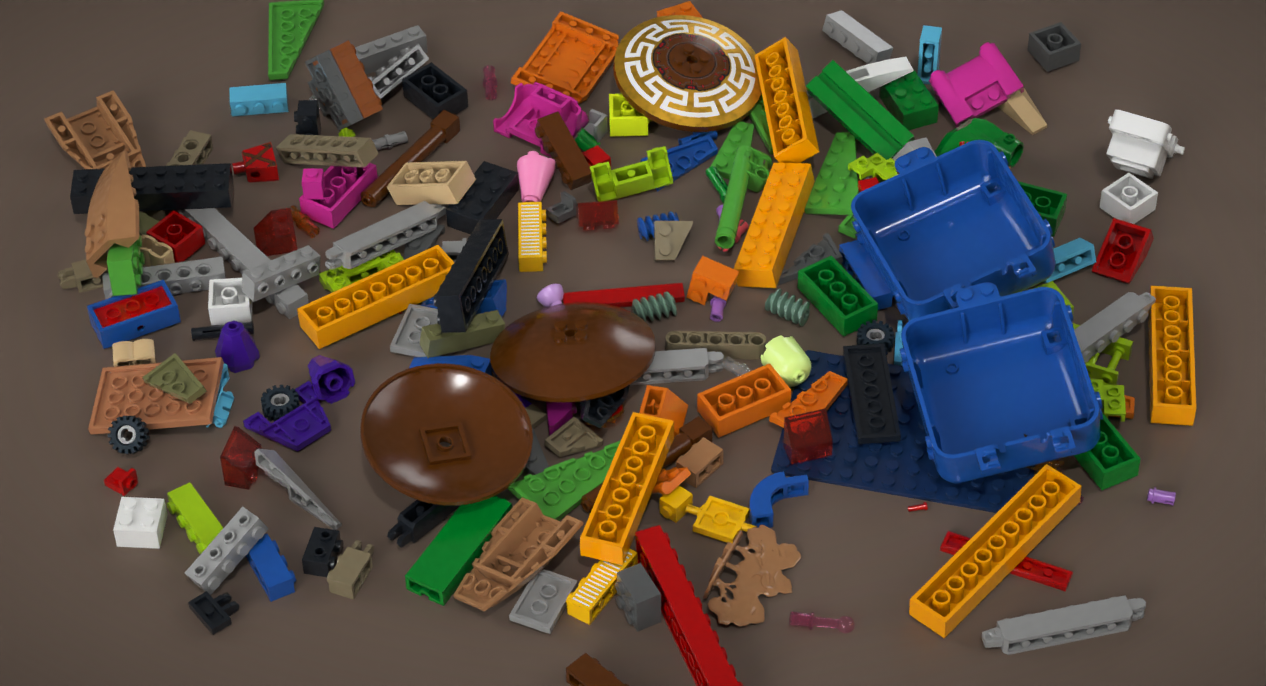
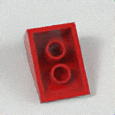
(1123, 251)

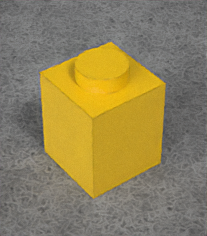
(674, 504)

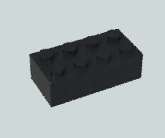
(485, 198)

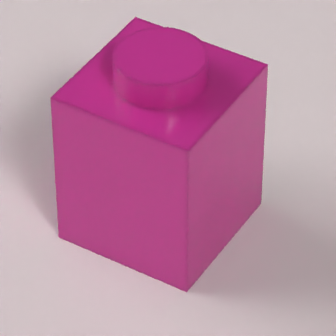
(313, 183)

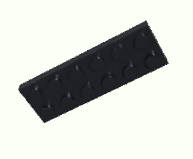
(871, 394)

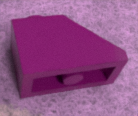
(558, 414)

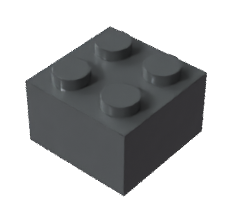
(1054, 46)
(638, 597)

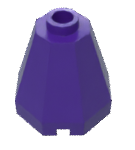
(236, 347)
(330, 378)

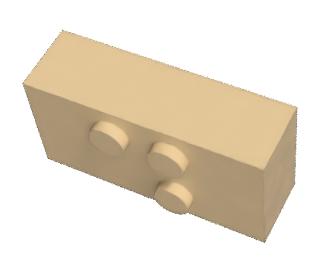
(431, 182)

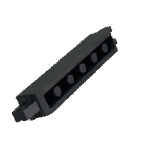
(418, 520)

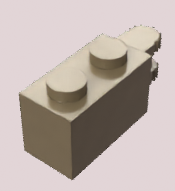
(80, 277)
(351, 570)

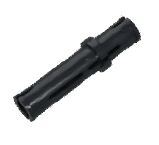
(214, 331)

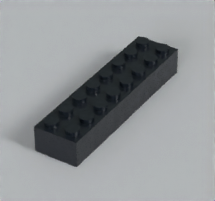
(164, 187)
(471, 276)

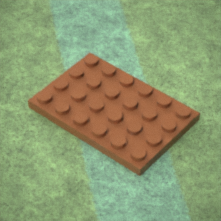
(126, 394)

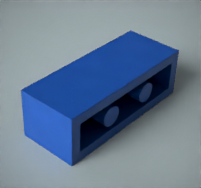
(271, 568)

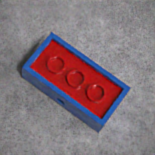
(134, 315)

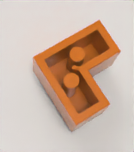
(711, 278)

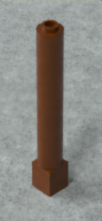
(442, 130)
(682, 443)

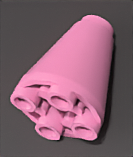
(534, 175)

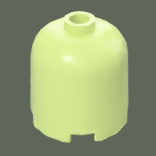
(787, 360)

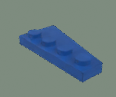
(689, 155)

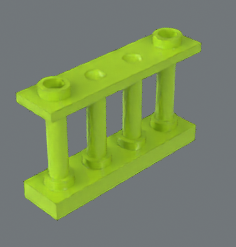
(1118, 350)

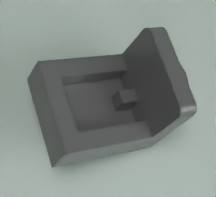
(563, 209)

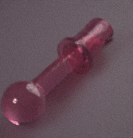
(844, 624)

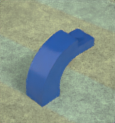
(771, 491)

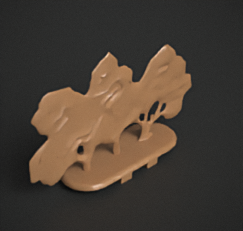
(756, 575)

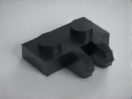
(214, 612)

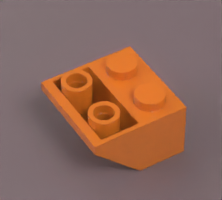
(664, 404)

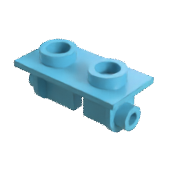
(223, 401)

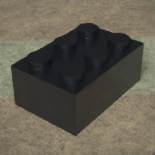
(434, 91)

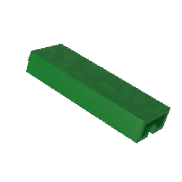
(858, 111)
(455, 549)

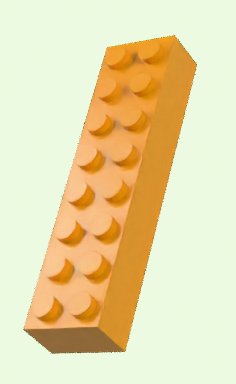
(786, 103)
(774, 225)
(375, 297)
(1172, 356)
(627, 488)

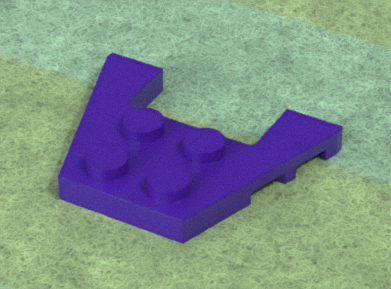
(297, 427)

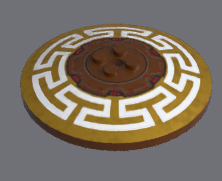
(681, 95)

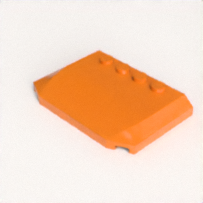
(570, 58)

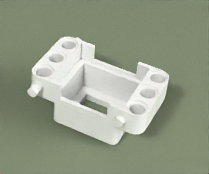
(1140, 144)

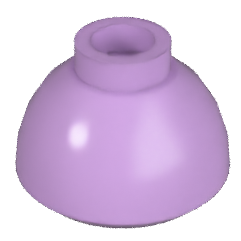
(551, 295)

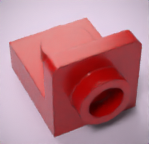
(122, 480)

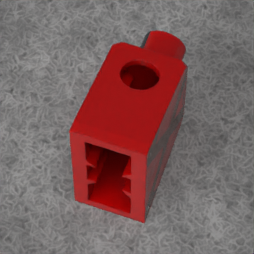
(258, 164)

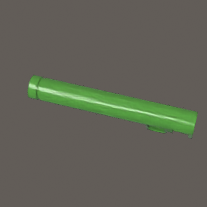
(746, 173)

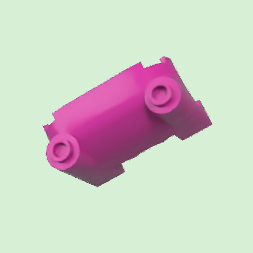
(976, 85)
(535, 102)

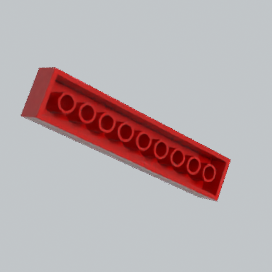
(683, 611)

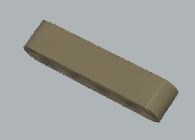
(732, 344)

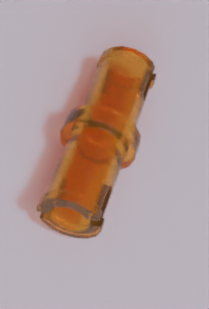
(303, 222)

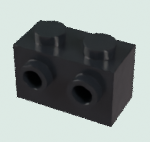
(307, 118)
(322, 551)

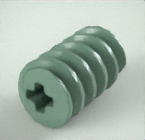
(654, 306)
(788, 307)

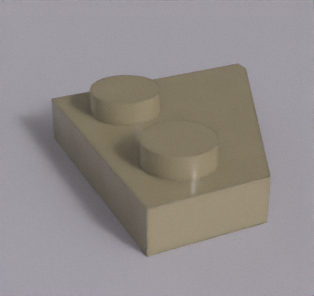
(669, 238)

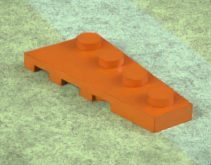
(819, 396)

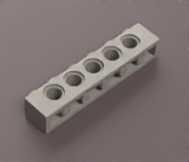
(180, 276)

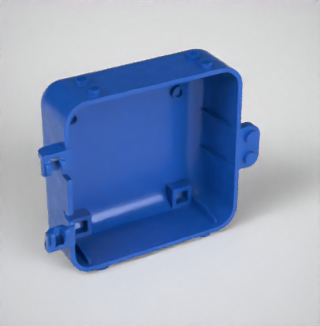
(952, 227)
(999, 374)

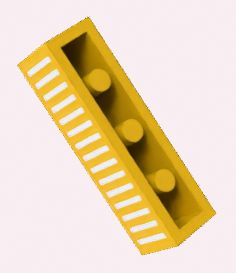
(531, 236)
(597, 589)

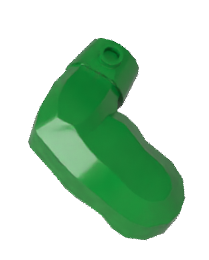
(983, 130)

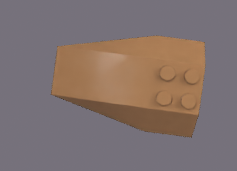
(98, 134)
(111, 214)
(516, 553)

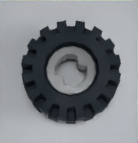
(876, 330)
(279, 395)
(133, 425)

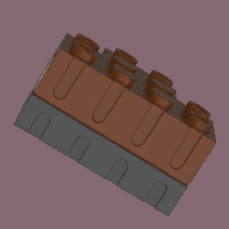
(342, 86)

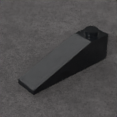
(600, 409)

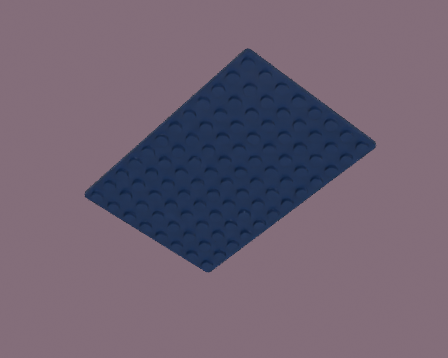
(891, 467)

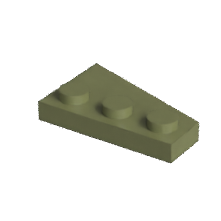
(175, 379)

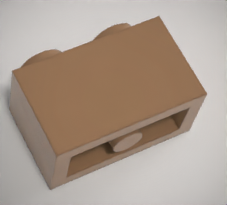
(701, 461)

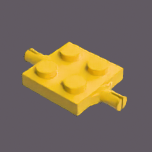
(720, 519)

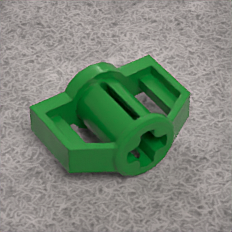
(585, 140)

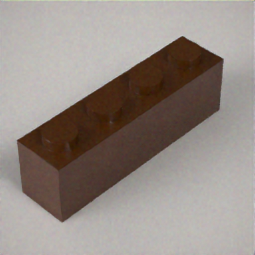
(564, 150)
(589, 672)

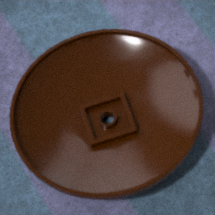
(602, 355)
(453, 405)

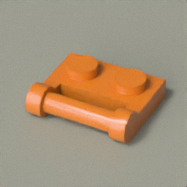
(670, 479)

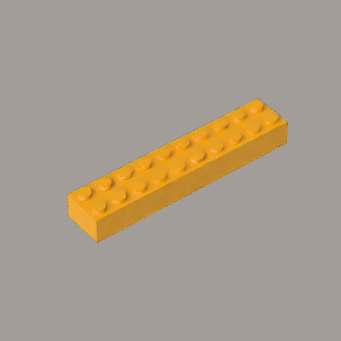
(994, 550)

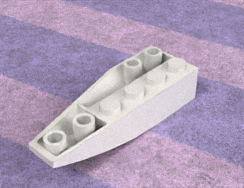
(871, 77)

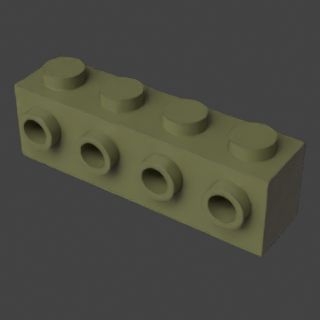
(481, 331)

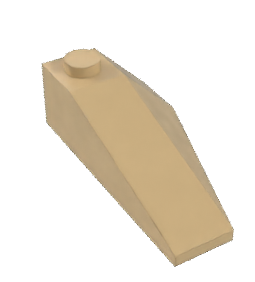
(1024, 112)

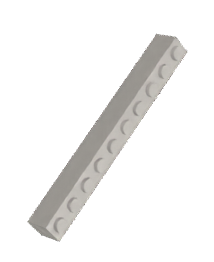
(242, 255)

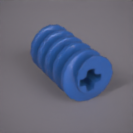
(646, 226)

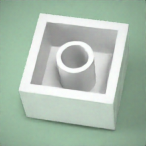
(1128, 199)
(228, 302)
(140, 522)

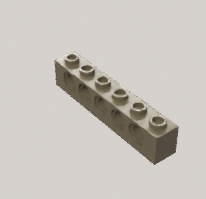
(327, 150)
(192, 151)

